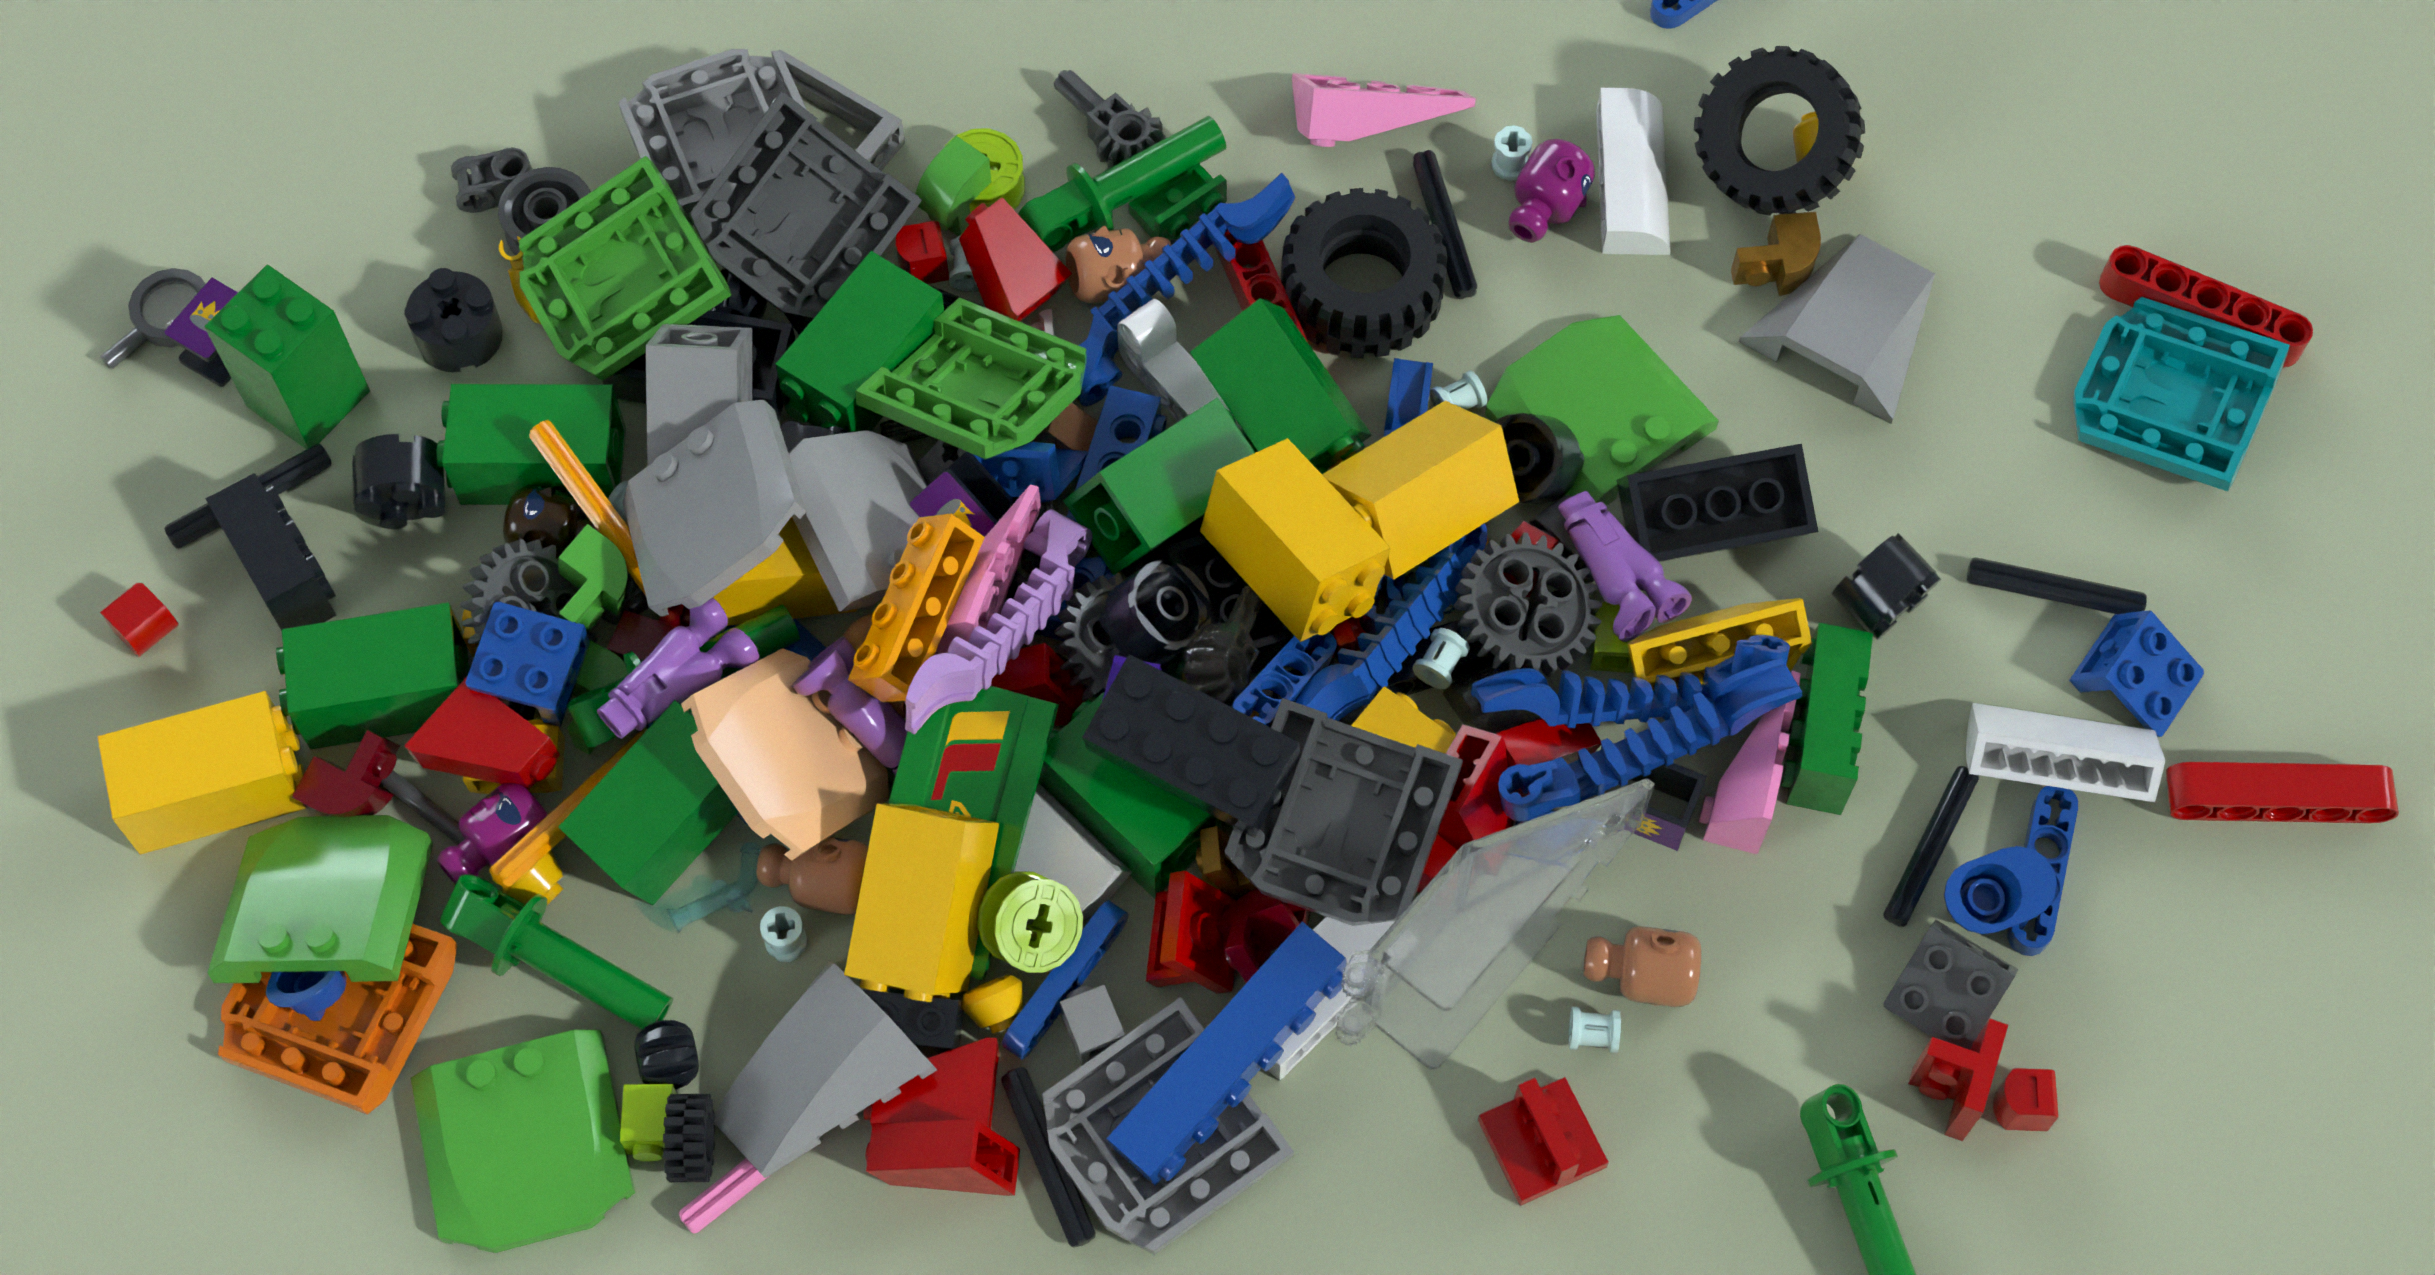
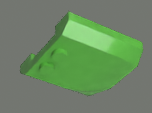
(618, 271)
(979, 381)
(1612, 397)
(323, 899)
(522, 1141)

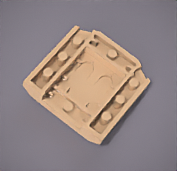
(784, 754)

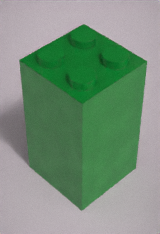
(866, 325)
(288, 357)
(1280, 386)
(490, 447)
(1158, 486)
(370, 673)
(652, 809)
(1127, 814)

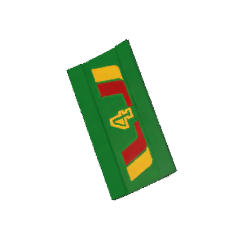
(980, 764)

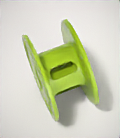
(1005, 166)
(1027, 946)

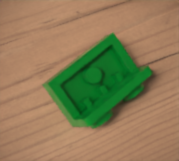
(1178, 203)

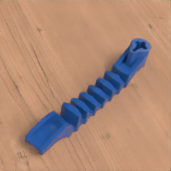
(1245, 221)
(1406, 401)
(1361, 674)
(1530, 691)
(1732, 707)

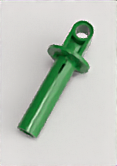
(1088, 202)
(768, 631)
(517, 935)
(1852, 1165)

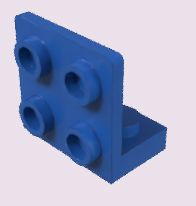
(1035, 465)
(529, 659)
(2141, 667)

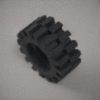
(689, 1138)

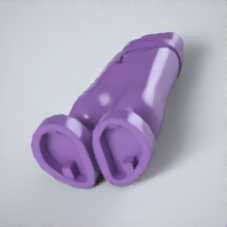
(1622, 568)
(677, 669)
(867, 718)

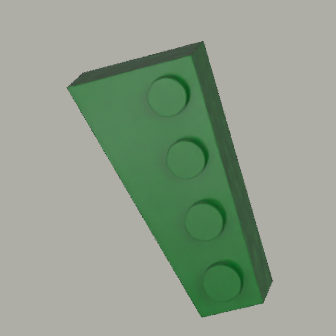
(1829, 720)

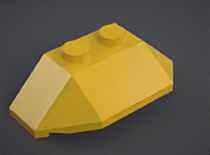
(1713, 636)

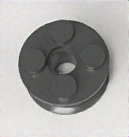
(533, 197)

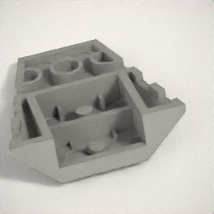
(1853, 319)
(817, 1073)

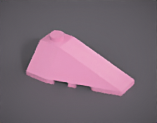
(1341, 110)
(993, 569)
(1749, 788)

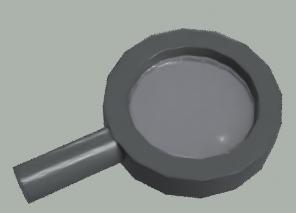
(152, 309)

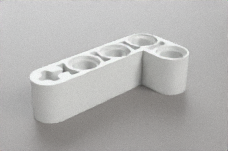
(1161, 364)

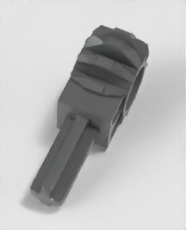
(1110, 120)

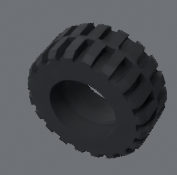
(1750, 84)
(1364, 226)

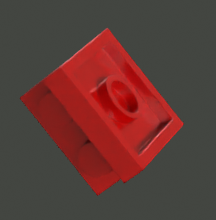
(1185, 936)
(1960, 1075)
(1542, 1139)

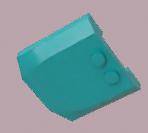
(2177, 391)

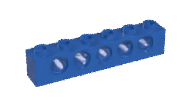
(1123, 415)

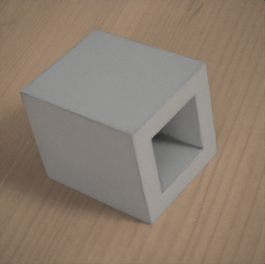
(1090, 1021)

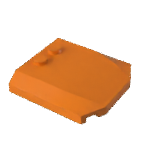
(357, 1043)

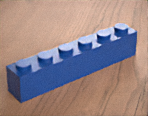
(1229, 1054)

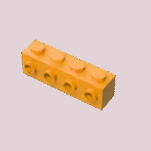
(915, 606)

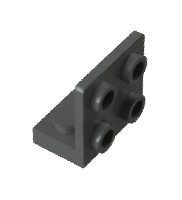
(1950, 986)

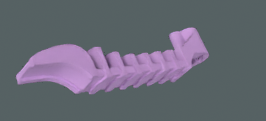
(973, 664)

